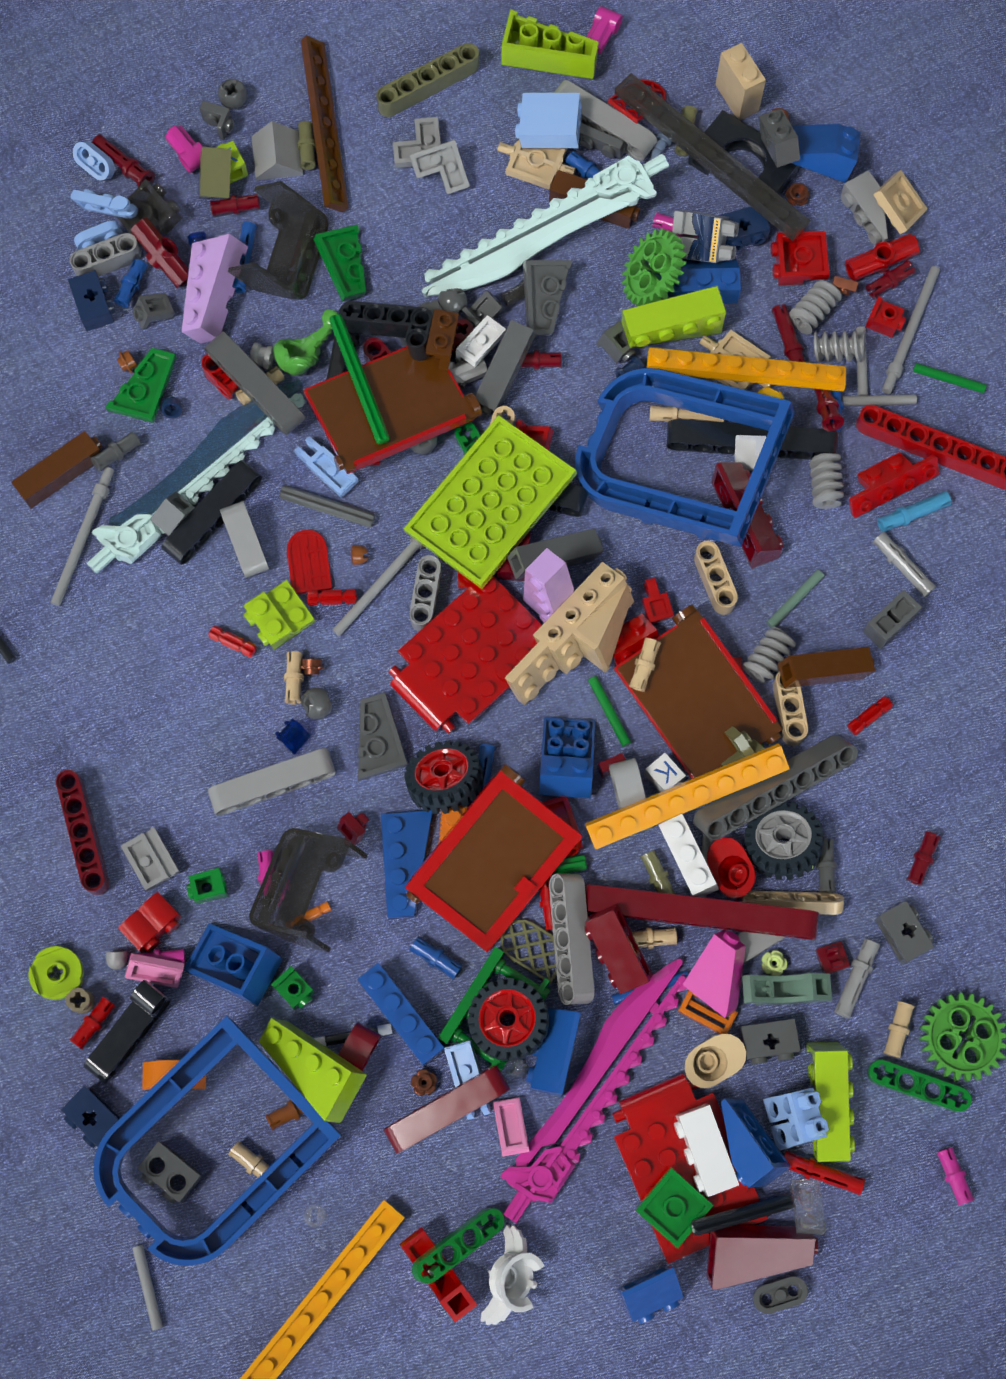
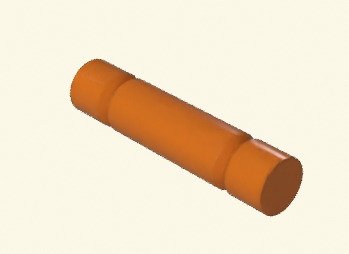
(317, 911)

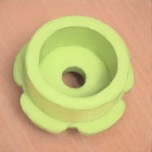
(767, 965)

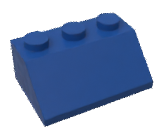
(704, 275)
(554, 1053)

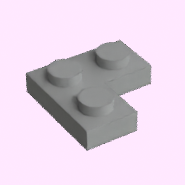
(426, 137)
(443, 159)

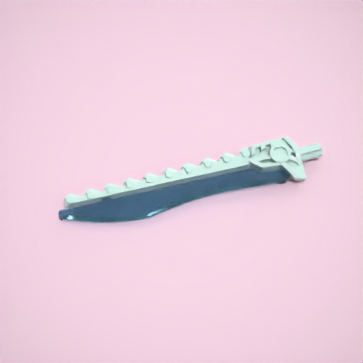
(132, 529)

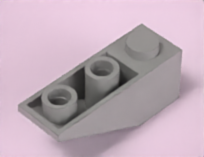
(859, 197)

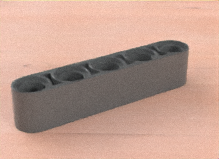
(254, 383)

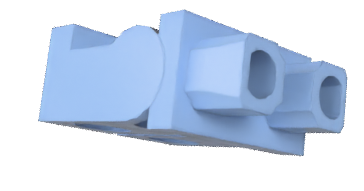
(803, 1115)

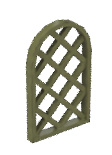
(519, 961)

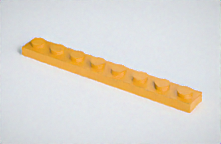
(748, 369)
(687, 796)
(325, 1294)

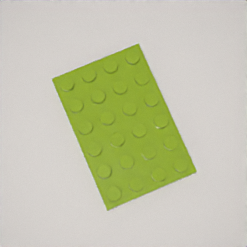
(490, 501)

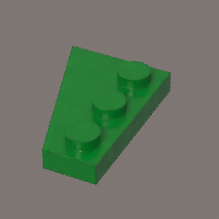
(342, 259)
(146, 387)

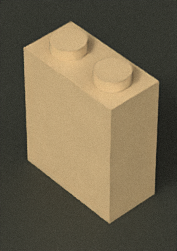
(740, 81)

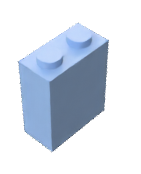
(549, 120)

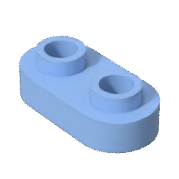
(96, 163)
(97, 234)

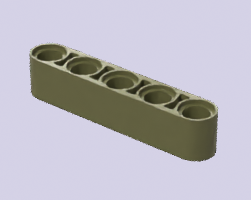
(432, 70)

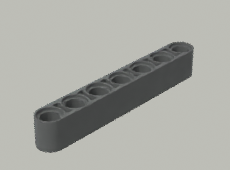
(751, 802)

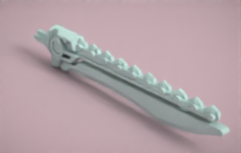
(604, 194)

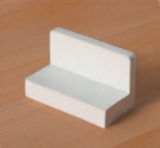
(480, 341)
(748, 450)

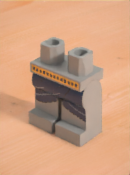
(711, 235)

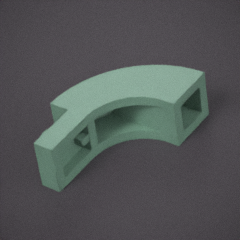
(787, 989)

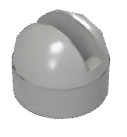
(116, 959)

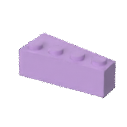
(210, 286)
(547, 584)

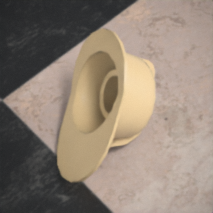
(715, 1060)

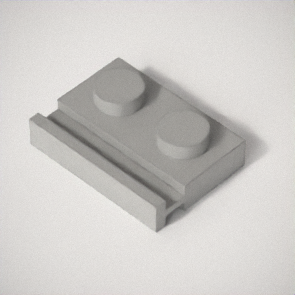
(150, 859)

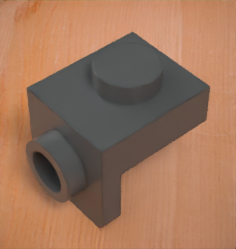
(484, 306)

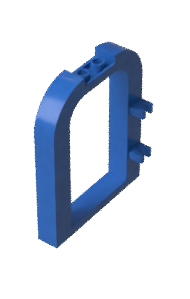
(695, 396)
(254, 1200)

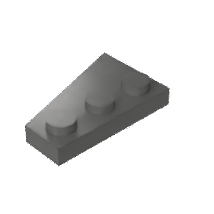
(543, 291)
(379, 740)

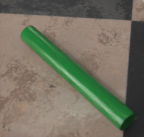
(949, 378)
(609, 711)

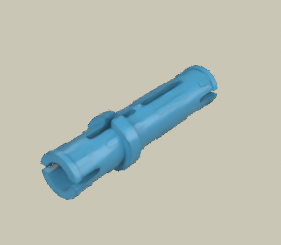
(905, 515)

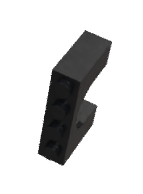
(735, 135)

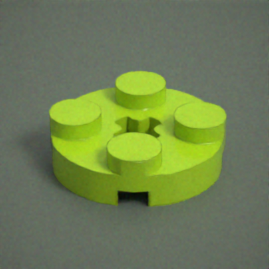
(43, 966)

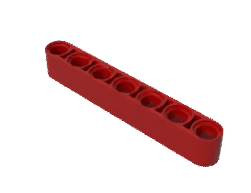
(925, 447)

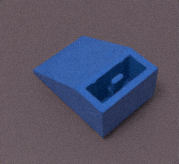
(567, 757)

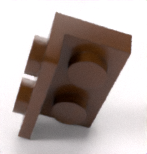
(442, 337)

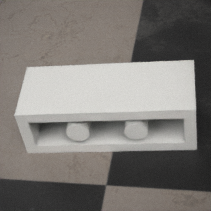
(688, 856)
(706, 1150)

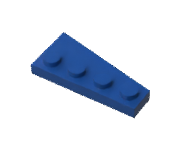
(404, 850)

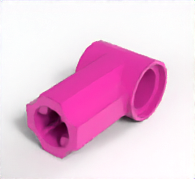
(604, 25)
(185, 147)

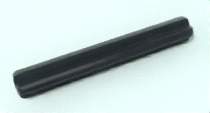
(742, 1214)

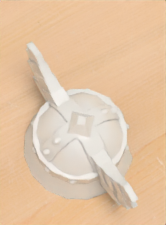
(511, 1278)

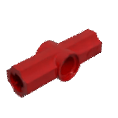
(893, 252)

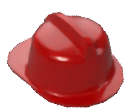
(731, 867)

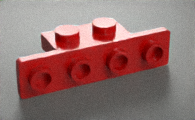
(889, 480)

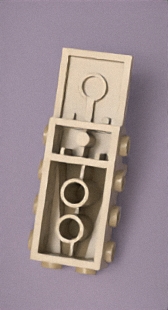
(585, 626)

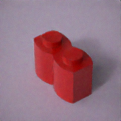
(150, 923)

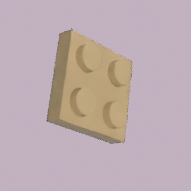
(900, 202)

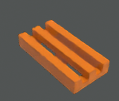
(728, 1023)

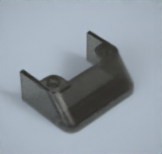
(294, 251)
(292, 881)

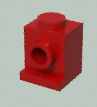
(885, 318)

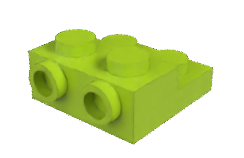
(278, 615)

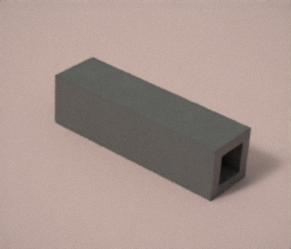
(504, 366)
(571, 548)

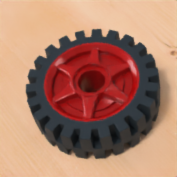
(444, 777)
(523, 1035)

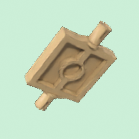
(535, 164)
(738, 346)

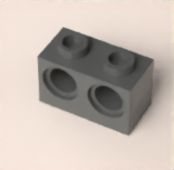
(892, 619)
(174, 1166)

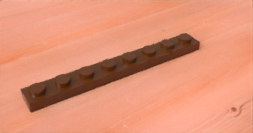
(324, 124)

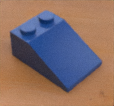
(828, 149)
(233, 964)
(751, 1148)
(651, 1293)

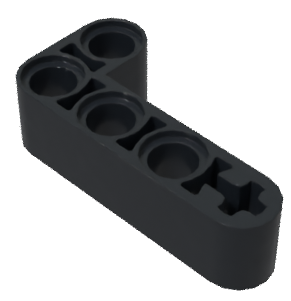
(361, 320)
(128, 1031)

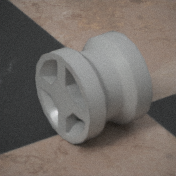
(262, 356)

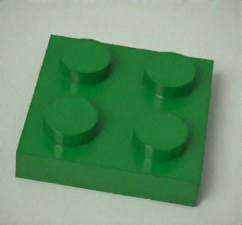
(673, 1207)

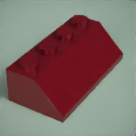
(760, 542)

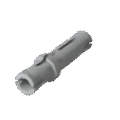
(904, 564)
(857, 977)

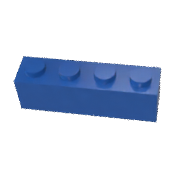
(401, 1014)

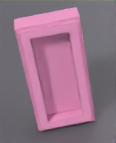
(154, 970)
(511, 1127)

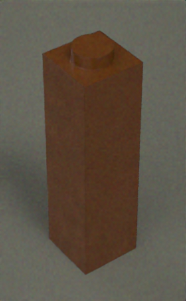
(564, 182)
(57, 469)
(826, 667)

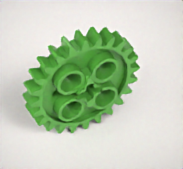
(665, 256)
(941, 1025)

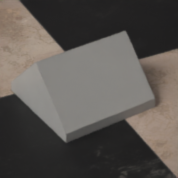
(276, 152)

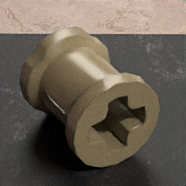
(85, 1006)

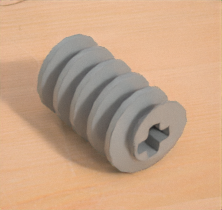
(814, 306)
(839, 346)
(825, 479)
(767, 654)

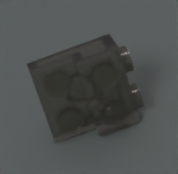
(153, 204)

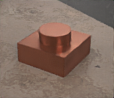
(844, 285)

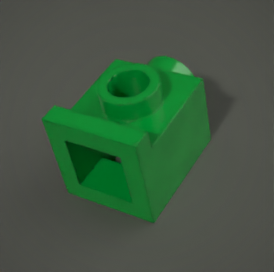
(213, 877)
(285, 981)

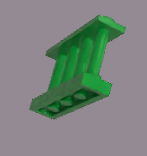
(493, 964)

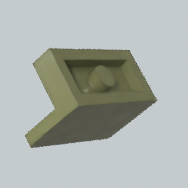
(214, 172)

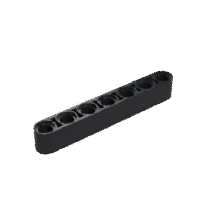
(721, 436)

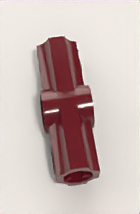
(161, 252)

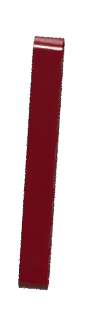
(705, 912)

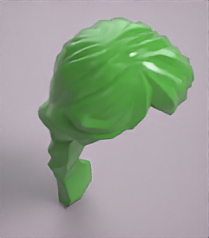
(299, 355)

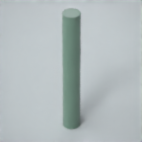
(806, 587)

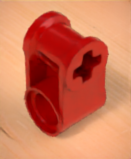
(218, 378)

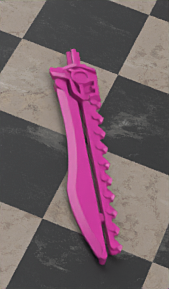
(554, 1165)

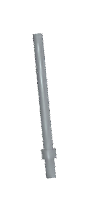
(895, 368)
(100, 492)
(380, 583)

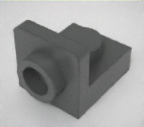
(217, 116)
(152, 308)

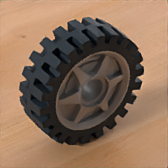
(788, 857)

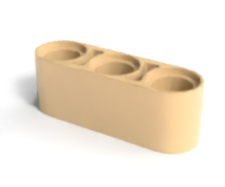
(715, 566)
(790, 719)

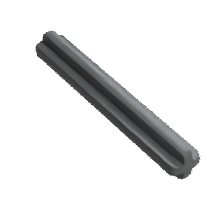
(327, 506)

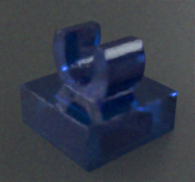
(293, 736)

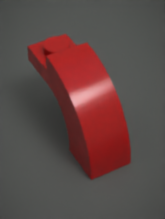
(449, 1287)

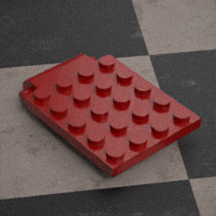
(465, 655)
(654, 1147)

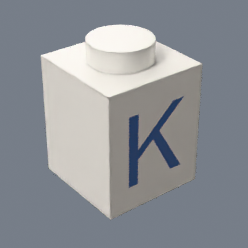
(664, 773)

